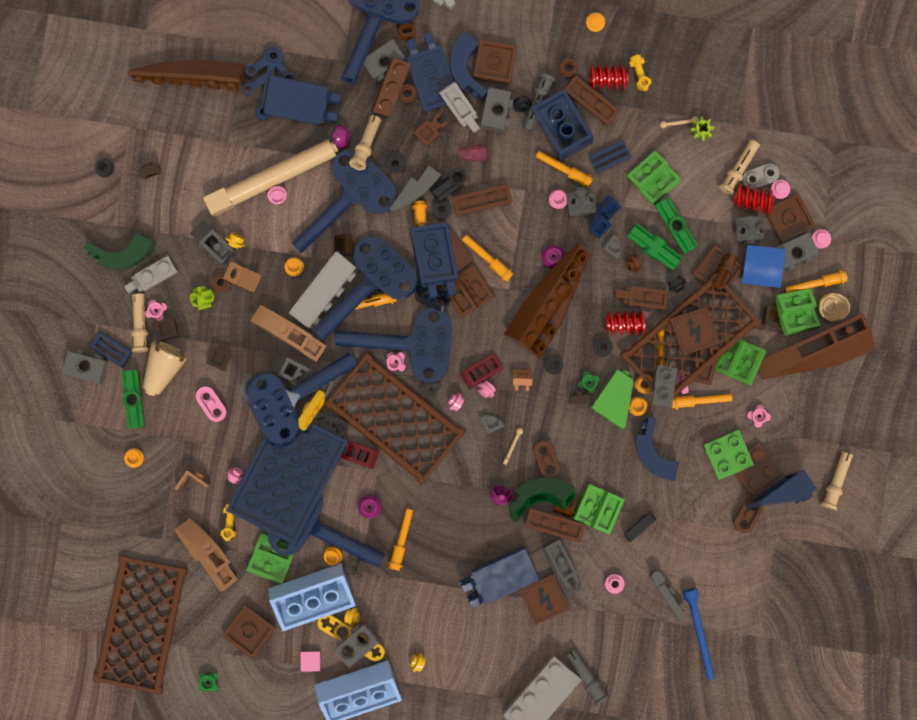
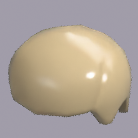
(834, 307)

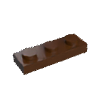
(391, 86)
(592, 101)
(482, 200)
(554, 525)

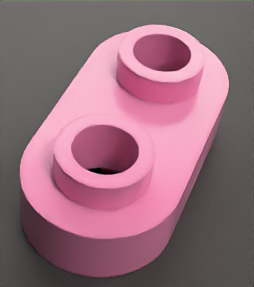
(211, 404)

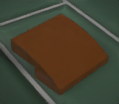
(471, 291)

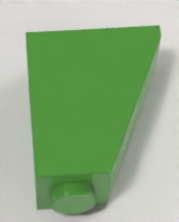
(615, 398)

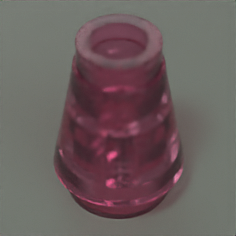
(474, 153)

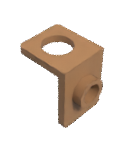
(244, 277)
(197, 476)

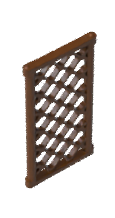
(754, 322)
(330, 404)
(98, 676)

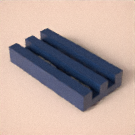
(624, 150)
(124, 358)

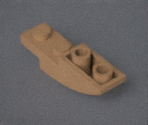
(288, 333)
(207, 552)

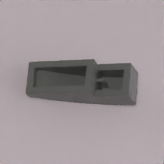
(415, 189)

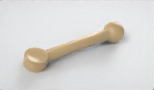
(663, 124)
(519, 431)

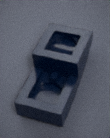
(600, 220)

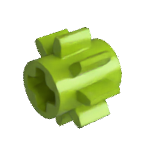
(698, 125)
(202, 297)

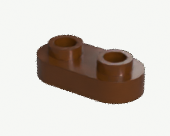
(546, 459)
(748, 515)

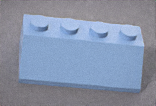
(311, 597)
(358, 692)

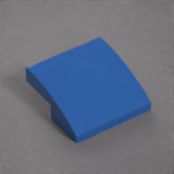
(763, 266)

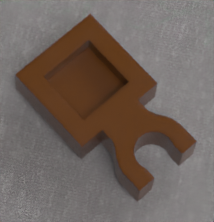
(429, 131)

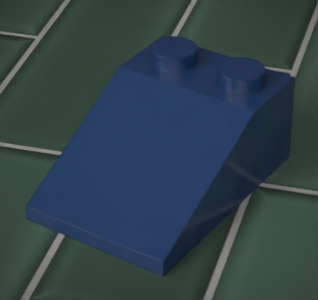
(562, 125)
(791, 488)

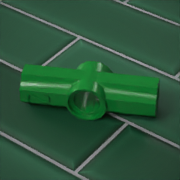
(669, 214)
(654, 247)
(131, 386)

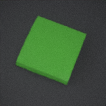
(654, 178)
(797, 311)
(741, 362)
(598, 508)
(268, 563)

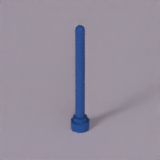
(691, 597)

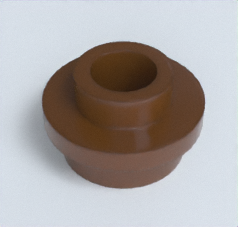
(408, 27)
(568, 61)
(407, 87)
(633, 263)
(216, 287)

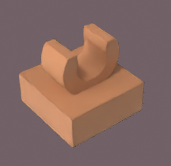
(522, 377)

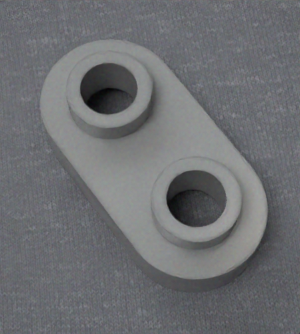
(760, 176)

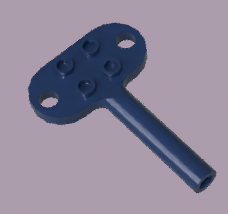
(376, 13)
(359, 187)
(382, 270)
(427, 344)
(275, 406)
(331, 536)

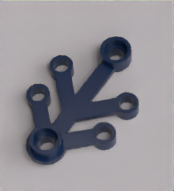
(264, 79)

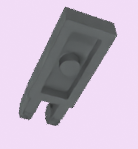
(562, 566)
(667, 593)

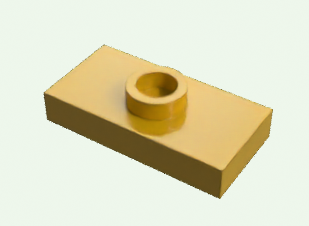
(311, 409)

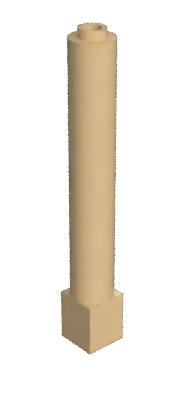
(226, 199)

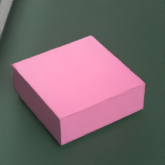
(310, 661)

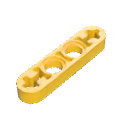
(333, 619)

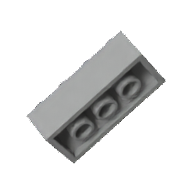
(323, 290)
(543, 692)

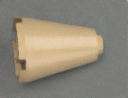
(161, 367)

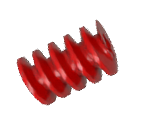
(608, 76)
(754, 198)
(625, 322)

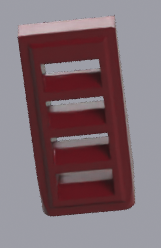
(468, 380)
(371, 459)

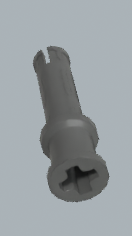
(541, 93)
(592, 685)

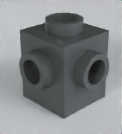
(581, 202)
(750, 230)

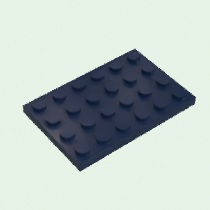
(287, 481)

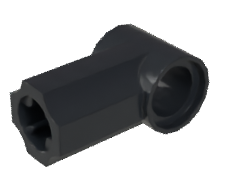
(447, 185)

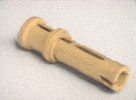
(363, 150)
(733, 175)
(139, 329)
(834, 489)

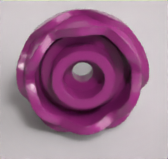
(341, 136)
(547, 254)
(500, 495)
(363, 508)

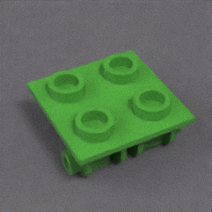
(728, 454)

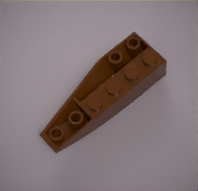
(193, 73)
(548, 303)
(821, 350)

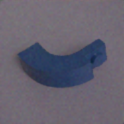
(460, 55)
(648, 457)

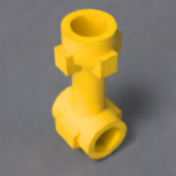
(644, 82)
(228, 532)

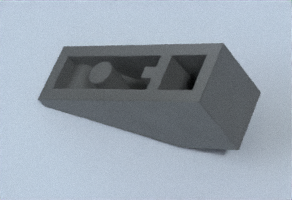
(296, 372)

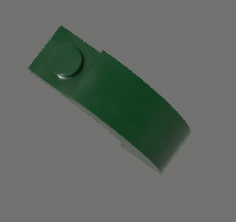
(130, 257)
(541, 490)

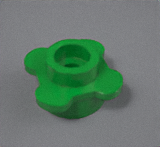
(587, 377)
(203, 682)

